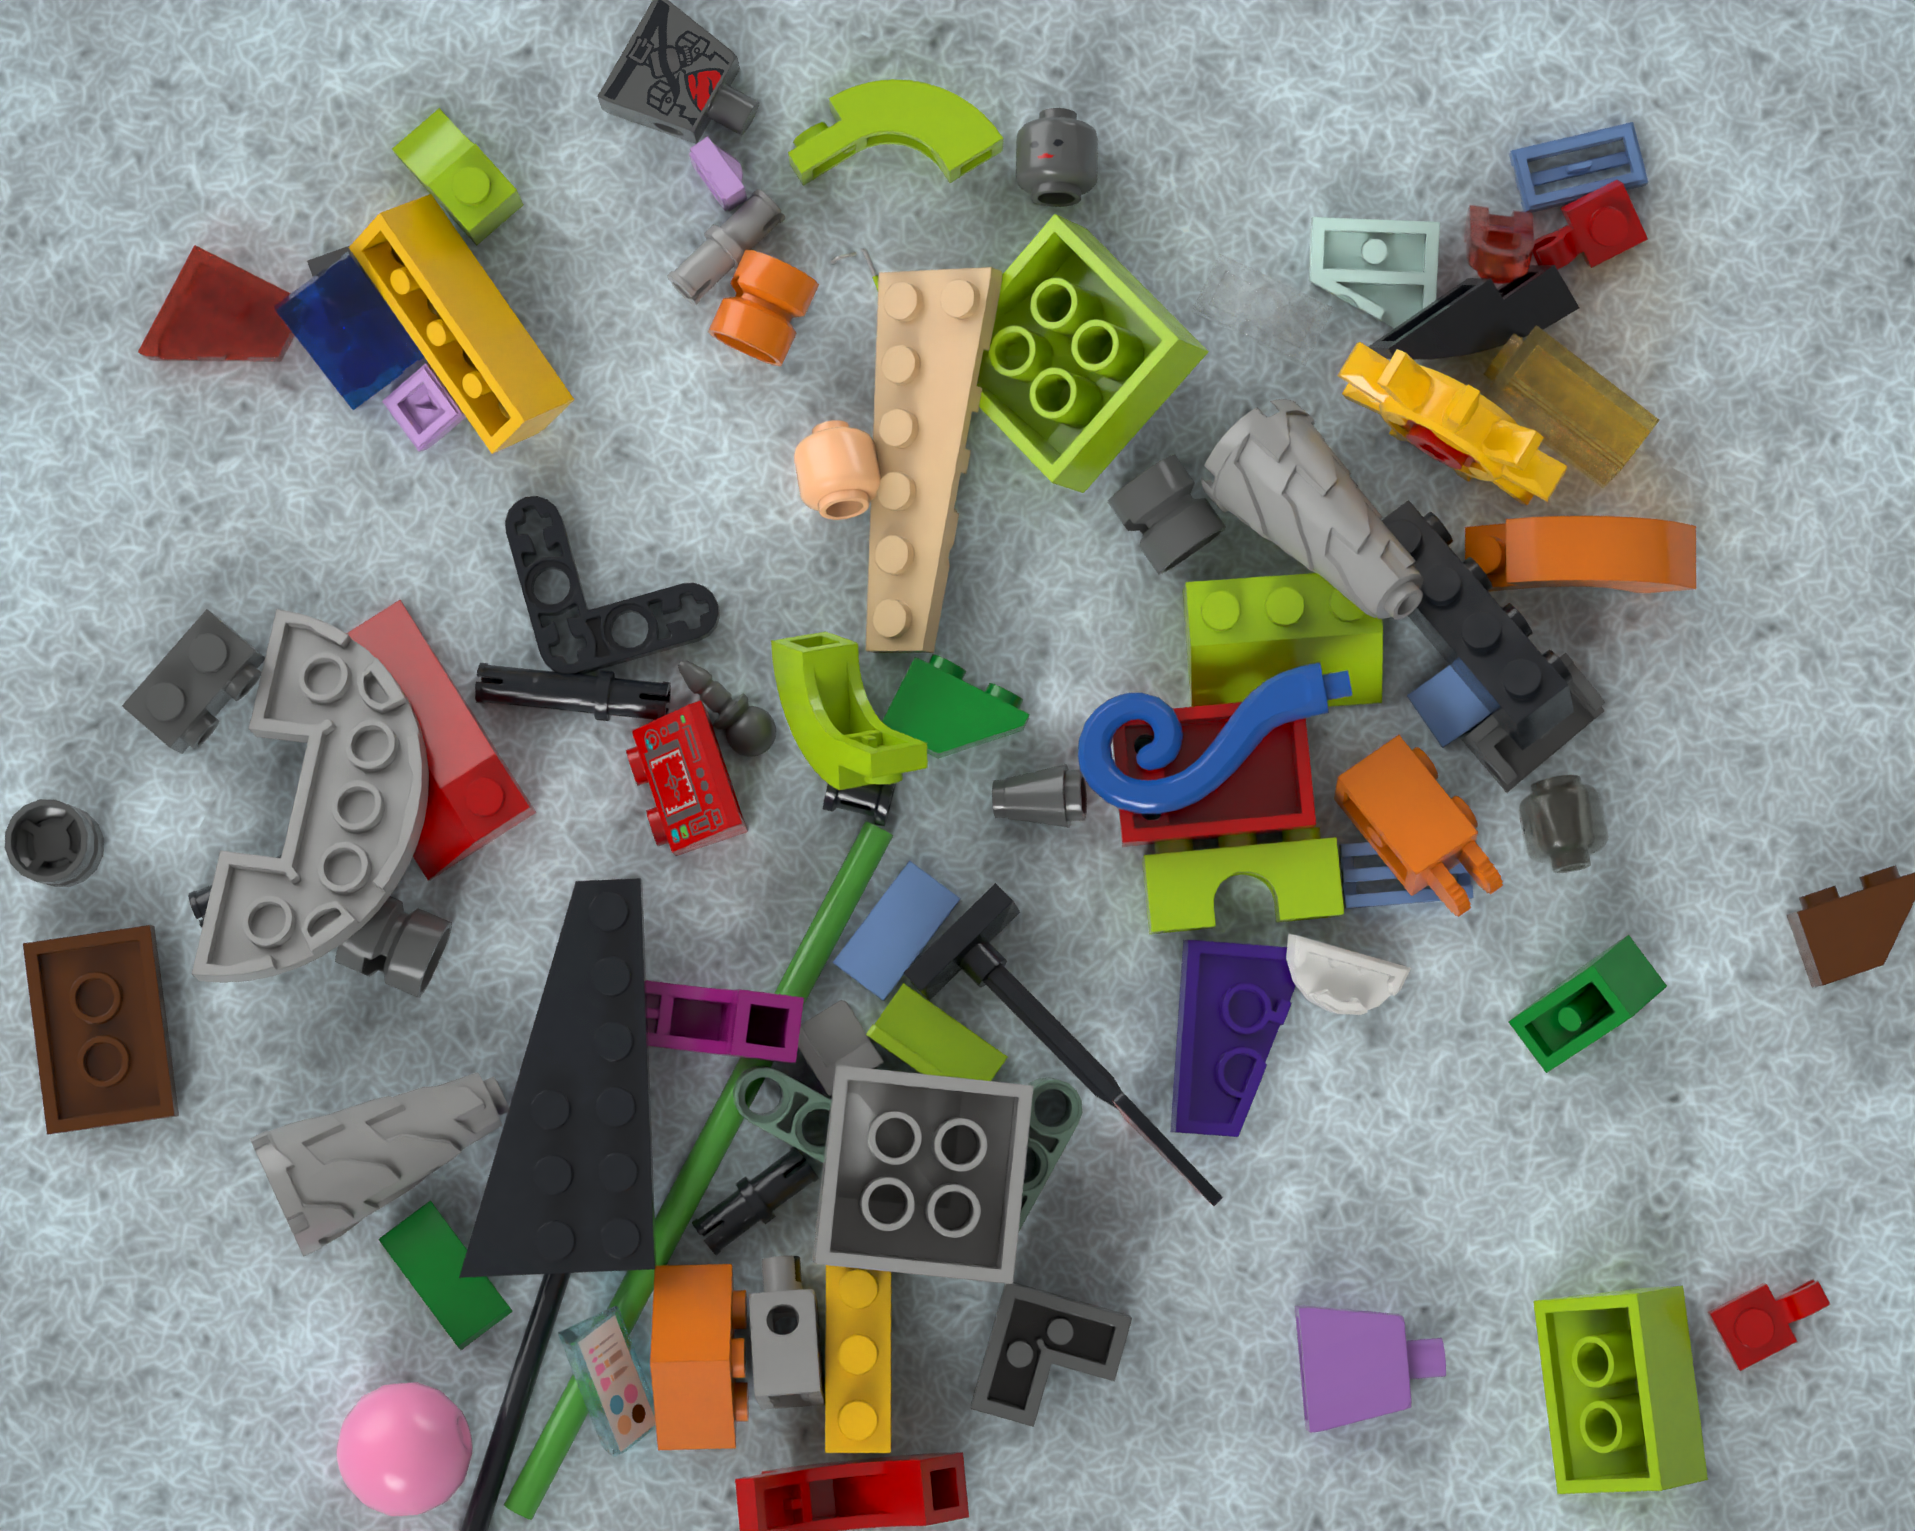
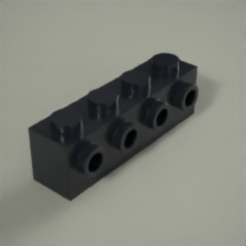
(1478, 636)

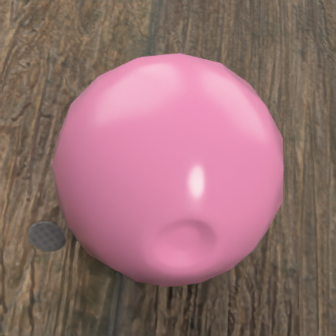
(404, 1449)

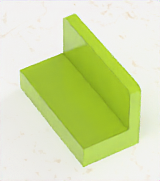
(933, 1039)

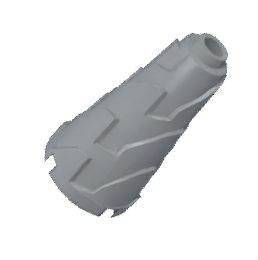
(1301, 497)
(363, 1157)

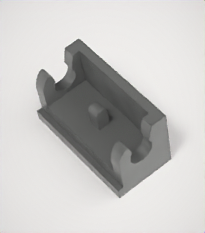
(1507, 760)

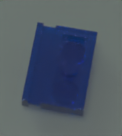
(349, 331)

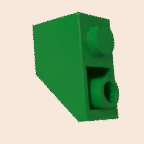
(949, 712)

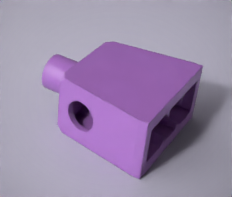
(1359, 1364)

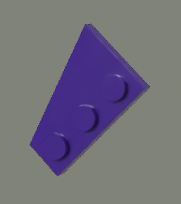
(1225, 1029)

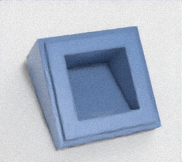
(1448, 706)

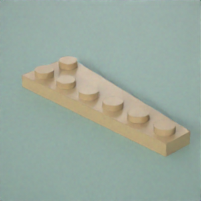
(924, 397)

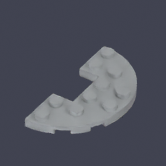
(351, 814)

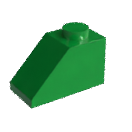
(1588, 1004)

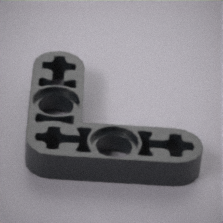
(597, 623)

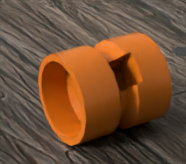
(762, 310)

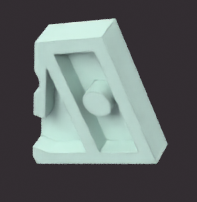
(1376, 264)

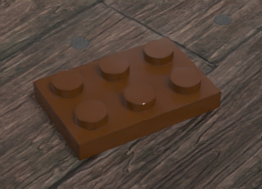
(100, 1029)

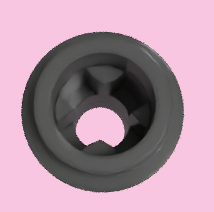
(1042, 797)

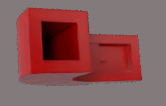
(855, 1494)

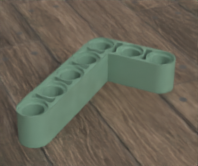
(798, 1100)

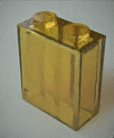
(1568, 404)

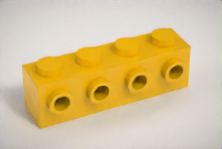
(461, 323)

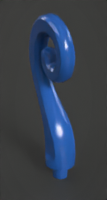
(1279, 700)

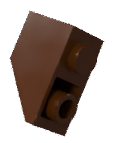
(1852, 931)

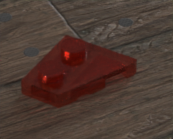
(218, 316)

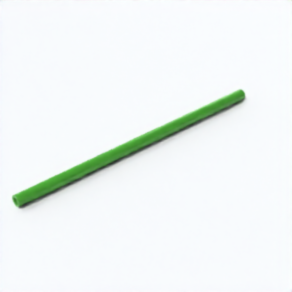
(703, 1161)

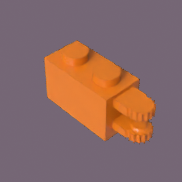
(1415, 823)

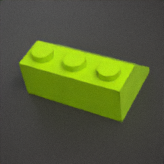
(1266, 625)
(1620, 1391)

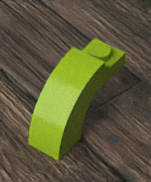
(901, 114)
(833, 717)

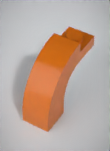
(1586, 552)

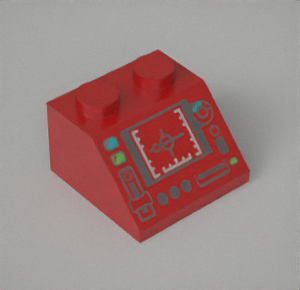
(686, 779)

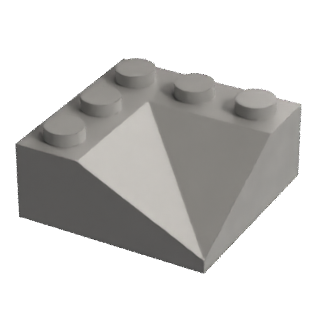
(923, 1174)

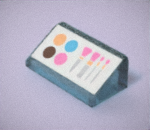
(610, 1380)

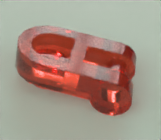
(1499, 244)

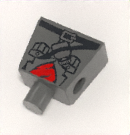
(676, 78)

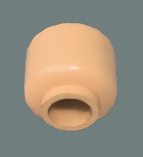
(837, 470)

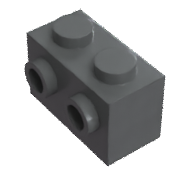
(195, 683)

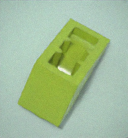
(459, 176)

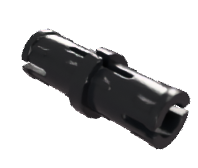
(755, 1200)

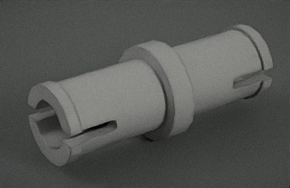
(726, 246)

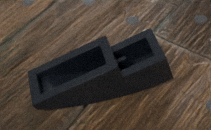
(1480, 316)

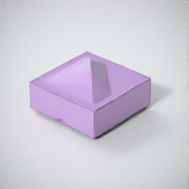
(719, 172)
(424, 408)

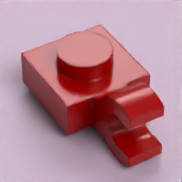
(1597, 227)
(1757, 1323)

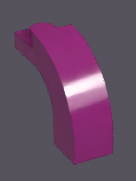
(724, 1021)

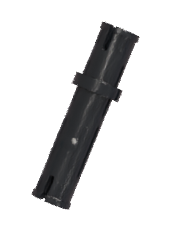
(573, 692)

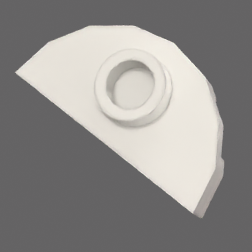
(1342, 978)

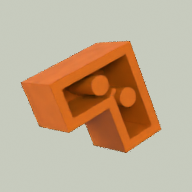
(698, 1357)

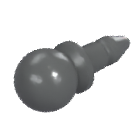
(747, 728)

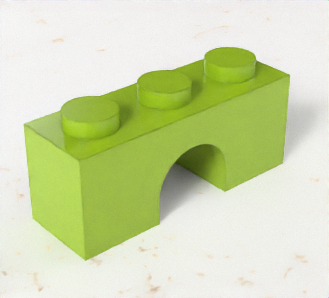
(1298, 873)

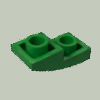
(432, 1263)

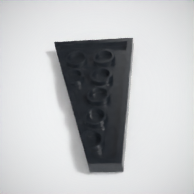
(577, 1140)

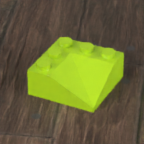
(1078, 355)

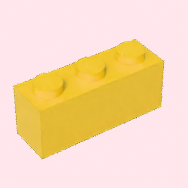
(858, 1361)

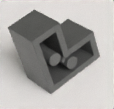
(1038, 1331)

